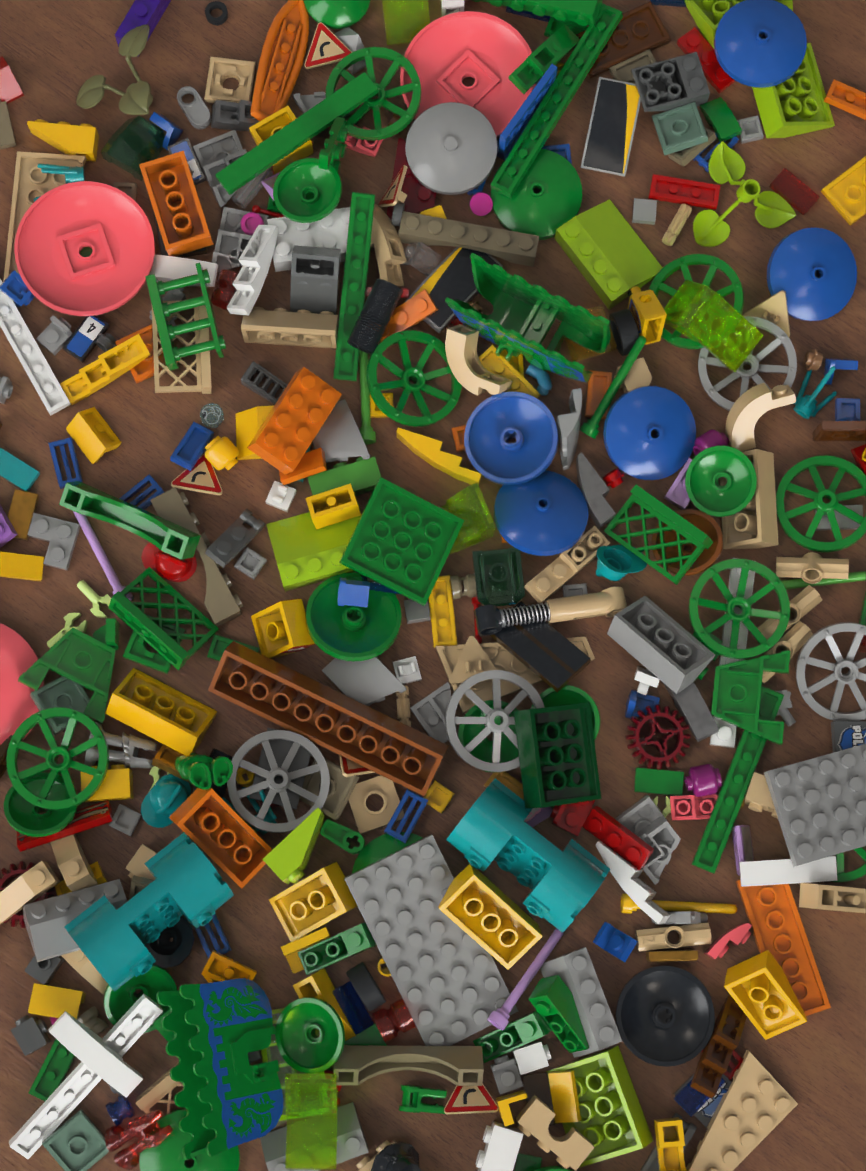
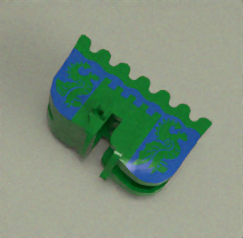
(524, 317)
(221, 1091)

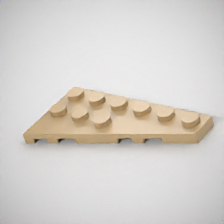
(29, 184)
(503, 661)
(742, 1118)

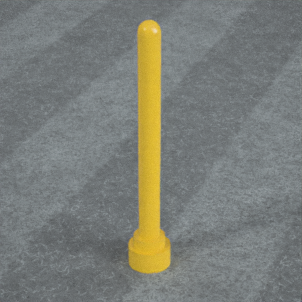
(628, 905)

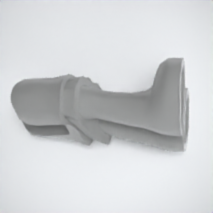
(130, 751)

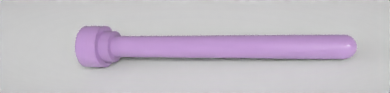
(100, 554)
(500, 1017)

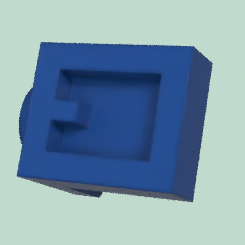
(16, 289)
(615, 942)

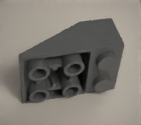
(671, 83)
(314, 279)

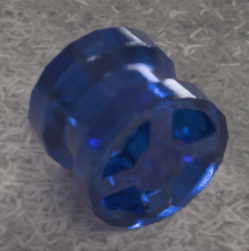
(120, 1110)

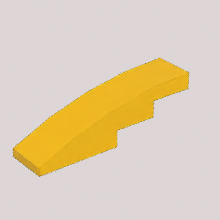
(105, 369)
(430, 451)

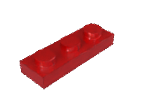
(713, 72)
(684, 191)
(618, 837)

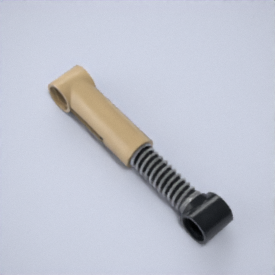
(607, 602)

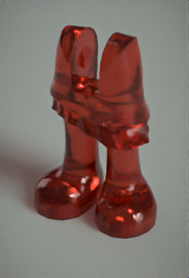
(143, 1128)

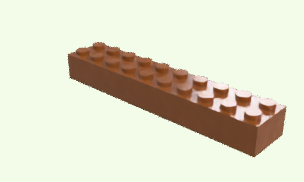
(328, 718)

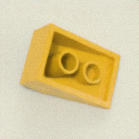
(313, 902)
(765, 995)

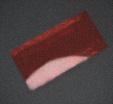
(794, 191)

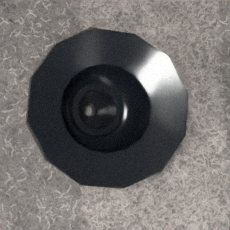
(172, 953)
(397, 1157)

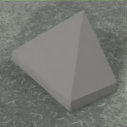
(352, 42)

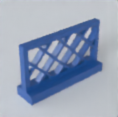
(520, 120)

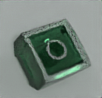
(134, 144)
(498, 576)

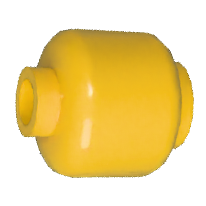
(221, 453)

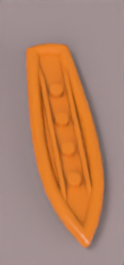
(281, 59)

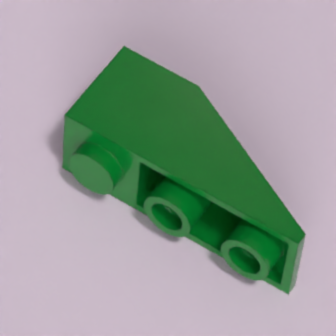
(336, 948)
(558, 1009)
(513, 1036)

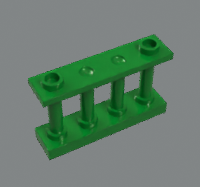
(169, 332)

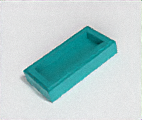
(17, 471)

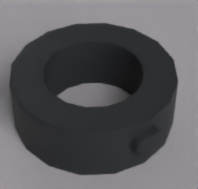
(216, 5)

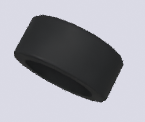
(623, 330)
(366, 987)

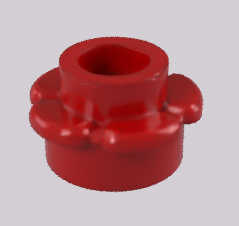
(613, 478)

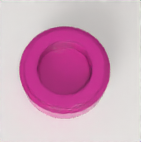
(481, 203)
(250, 222)

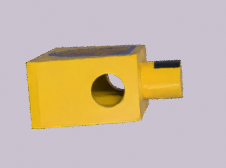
(647, 313)

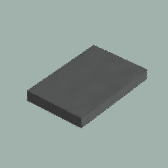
(280, 750)

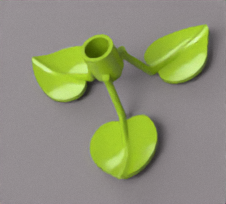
(729, 166)

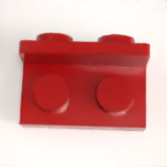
(571, 816)

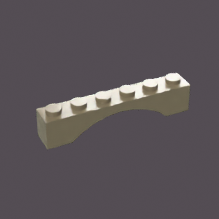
(435, 231)
(218, 598)
(455, 1063)

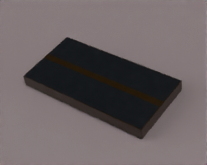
(543, 651)

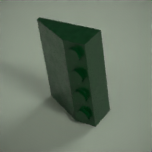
(557, 755)

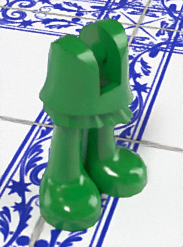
(204, 770)

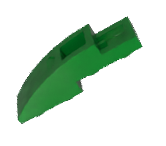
(539, 61)

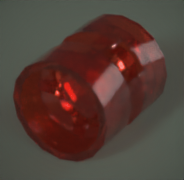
(224, 292)
(393, 1020)

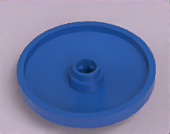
(760, 43)
(794, 268)
(509, 417)
(630, 427)
(541, 514)

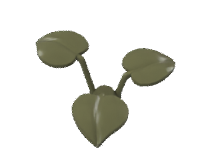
(138, 95)

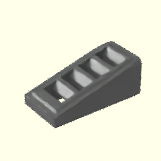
(262, 372)

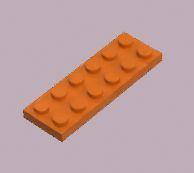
(781, 931)

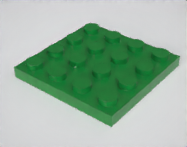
(401, 541)

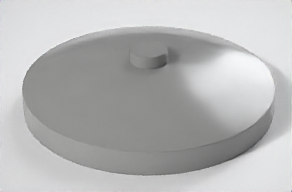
(451, 148)

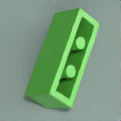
(361, 474)

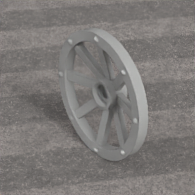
(753, 361)
(848, 678)
(488, 720)
(264, 738)

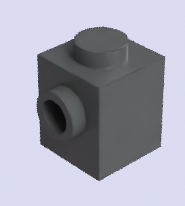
(44, 970)
(30, 1034)

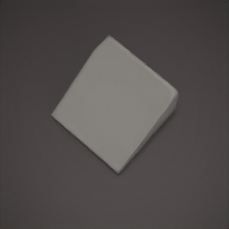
(416, 612)

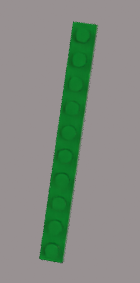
(556, 101)

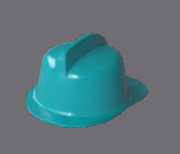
(616, 562)
(163, 800)

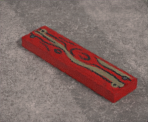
(83, 820)

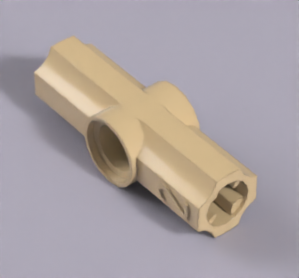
(812, 568)
(799, 606)
(791, 641)
(688, 936)

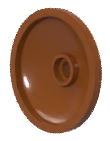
(707, 557)

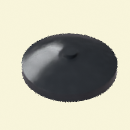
(665, 1016)

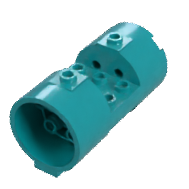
(558, 879)
(182, 886)

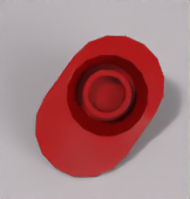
(168, 565)

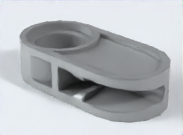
(196, 111)

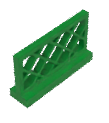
(673, 522)
(147, 627)

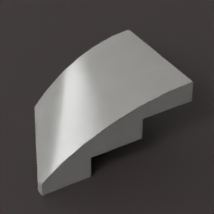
(216, 155)
(231, 239)
(568, 428)
(340, 436)
(363, 680)
(652, 827)

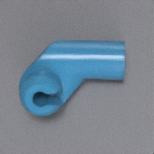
(542, 378)

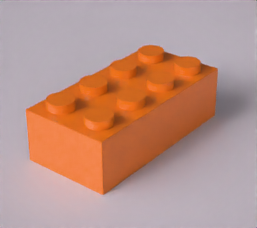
(176, 204)
(294, 421)
(222, 835)

